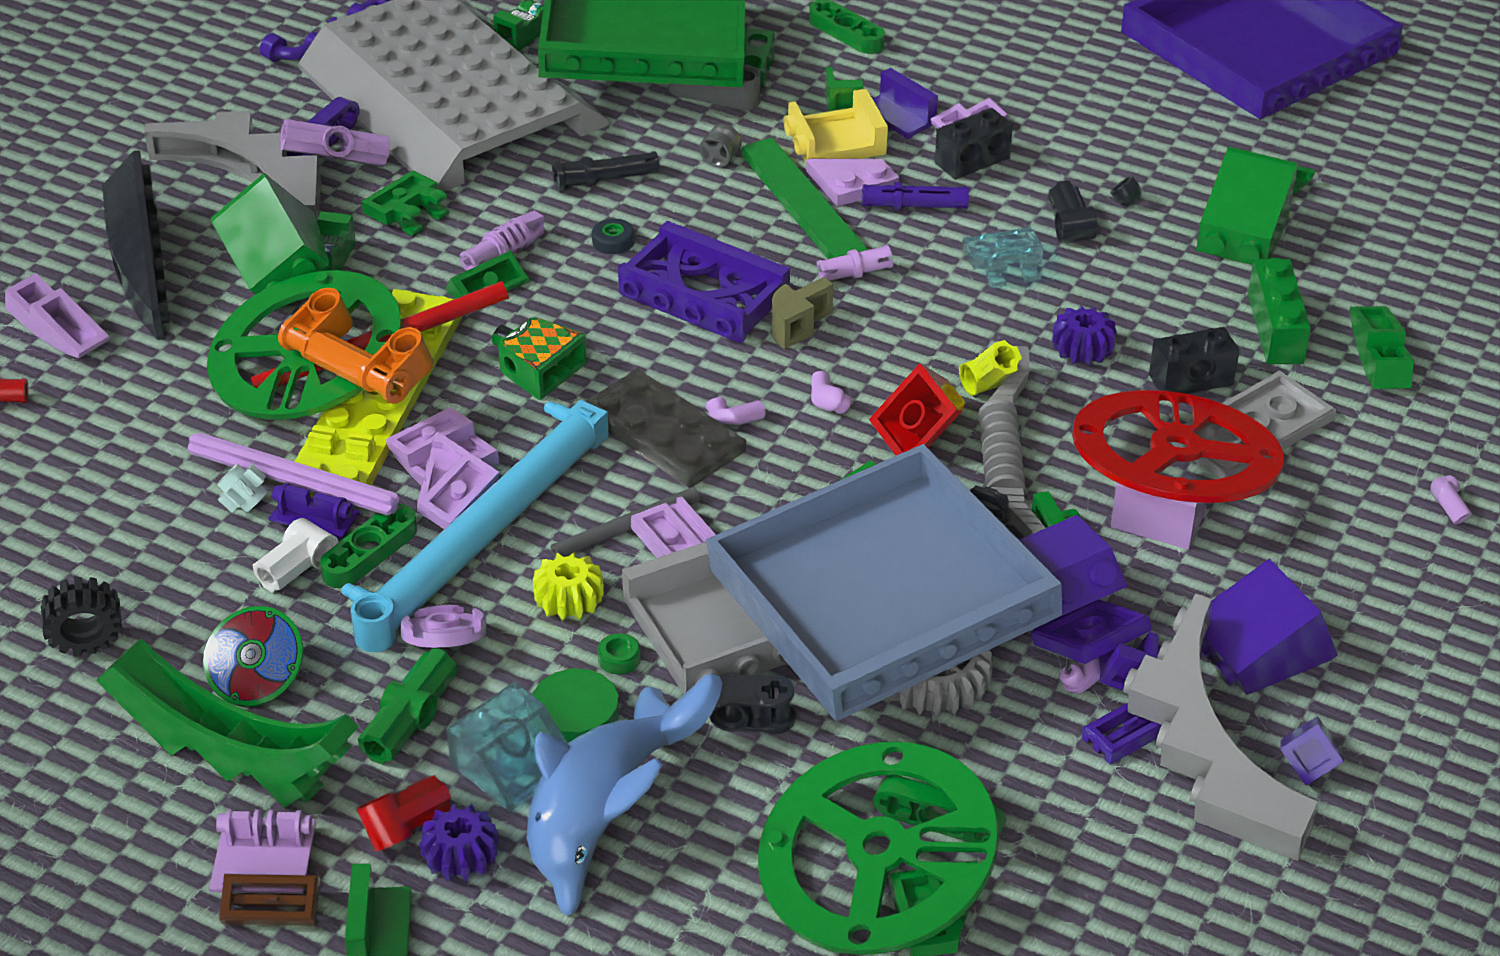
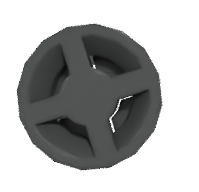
(720, 145)

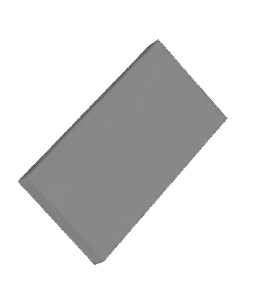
(1278, 405)

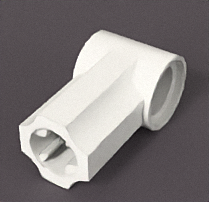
(301, 548)

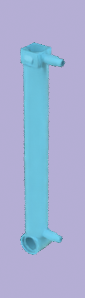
(380, 613)

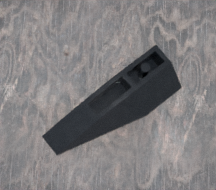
(136, 242)

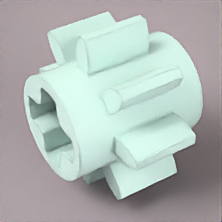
(242, 488)

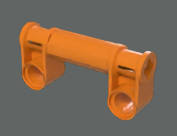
(322, 324)

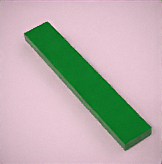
(801, 199)

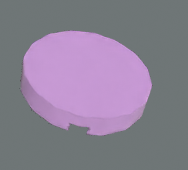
(443, 626)

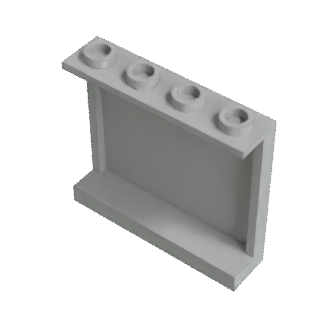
(694, 619)

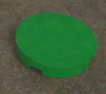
(578, 700)

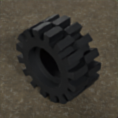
(78, 599)

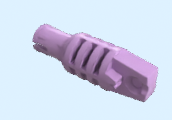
(511, 235)

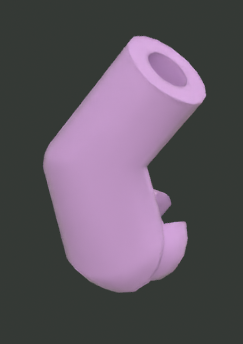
(827, 396)
(735, 415)
(1445, 493)
(1081, 676)

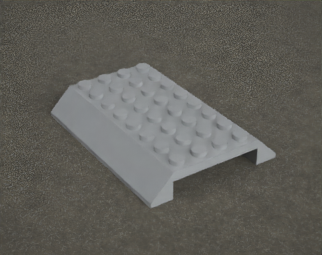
(439, 84)

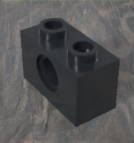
(1194, 361)

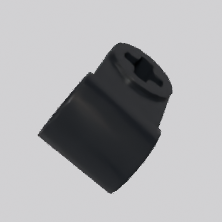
(749, 702)

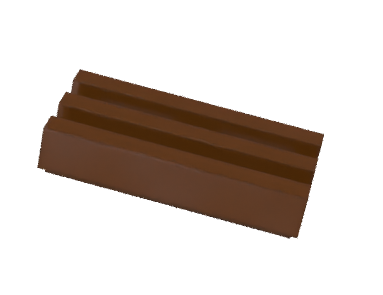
(309, 901)

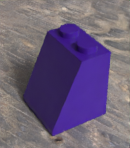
(1265, 631)

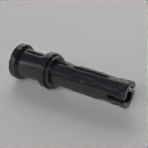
(589, 171)

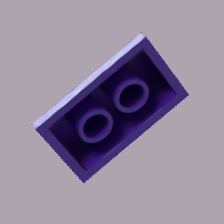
(1078, 561)

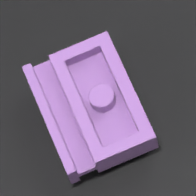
(670, 528)

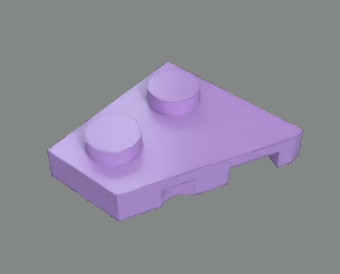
(844, 177)
(452, 481)

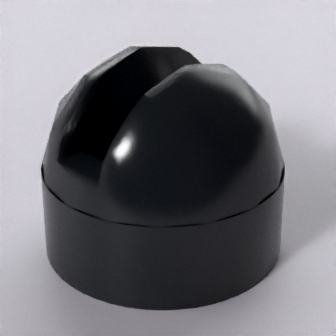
(1127, 191)

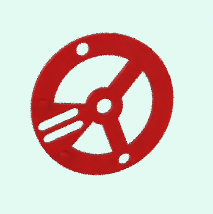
(1144, 472)

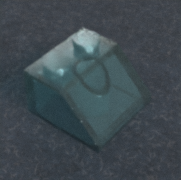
(497, 745)

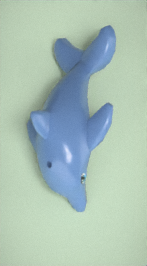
(599, 779)

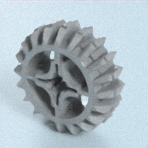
(950, 688)

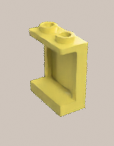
(839, 133)

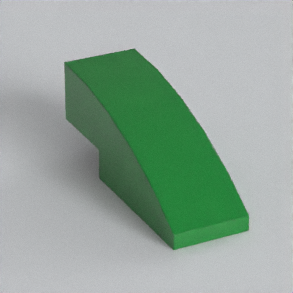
(1381, 347)

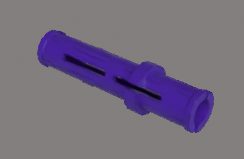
(915, 196)

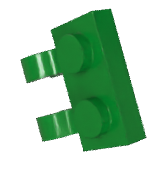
(401, 202)

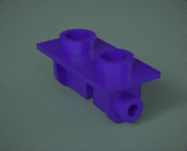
(323, 510)

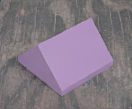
(1156, 517)

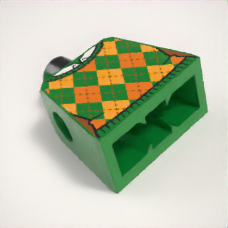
(539, 354)

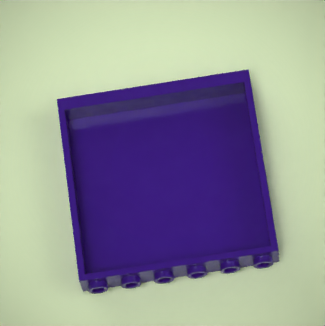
(1264, 50)

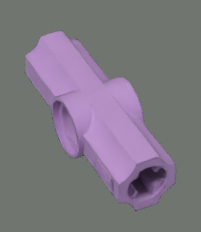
(313, 140)

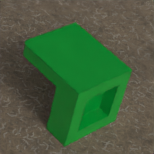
(839, 92)

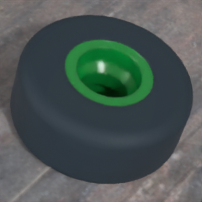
(613, 236)

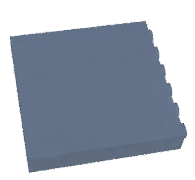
(883, 580)

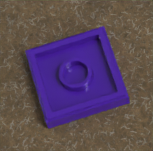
(1091, 631)

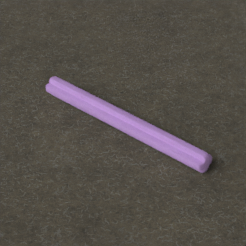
(296, 474)

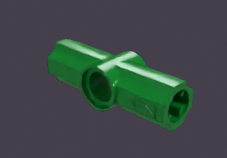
(407, 706)

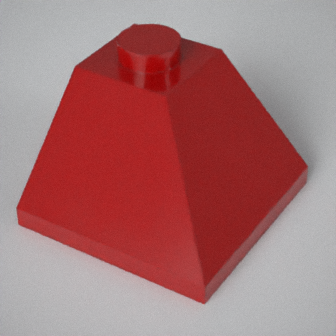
(917, 410)

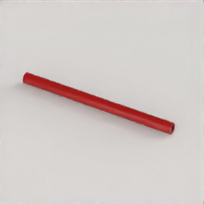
(421, 321)

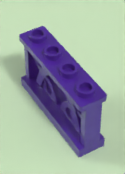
(693, 254)

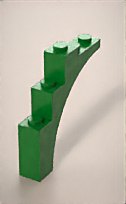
(181, 714)

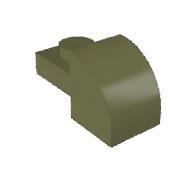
(798, 310)

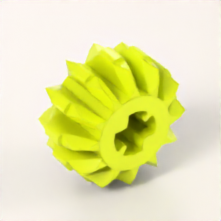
(568, 586)

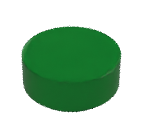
(619, 653)

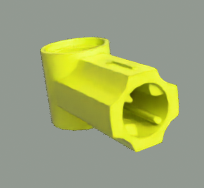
(989, 368)

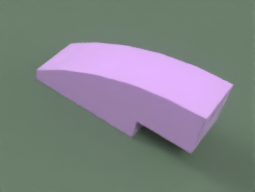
(53, 317)

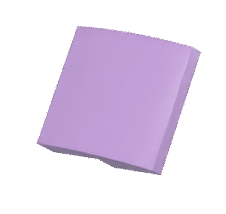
(414, 444)

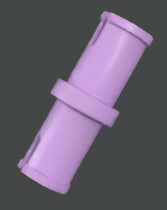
(855, 263)

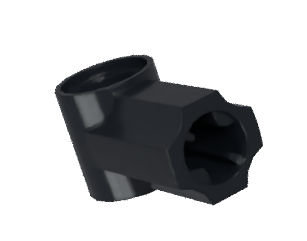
(1071, 215)

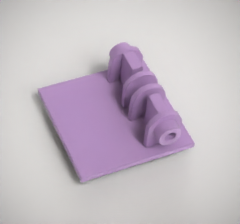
(262, 847)

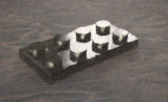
(667, 428)

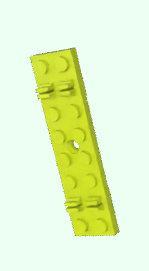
(354, 434)

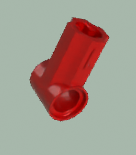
(395, 815)

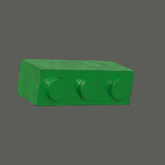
(1278, 311)

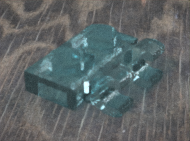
(1001, 248)

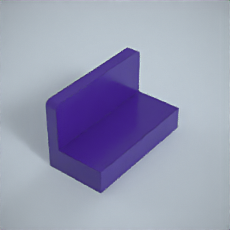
(905, 104)

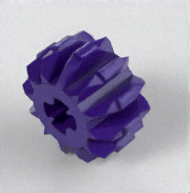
(1084, 335)
(459, 842)

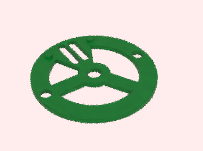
(256, 402)
(808, 801)

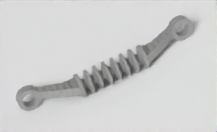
(1003, 448)

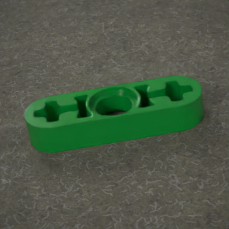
(834, 18)
(349, 562)
(898, 799)

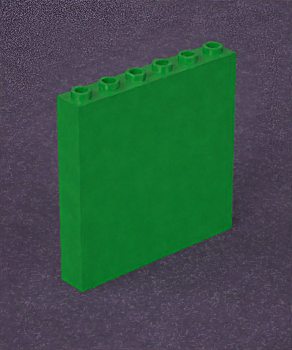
(644, 41)

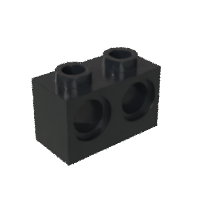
(973, 143)

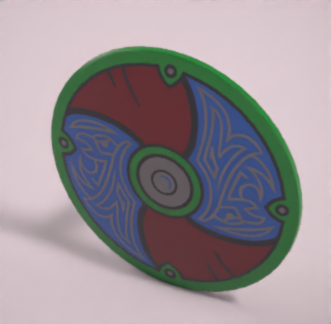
(253, 656)

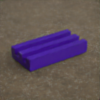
(1125, 740)

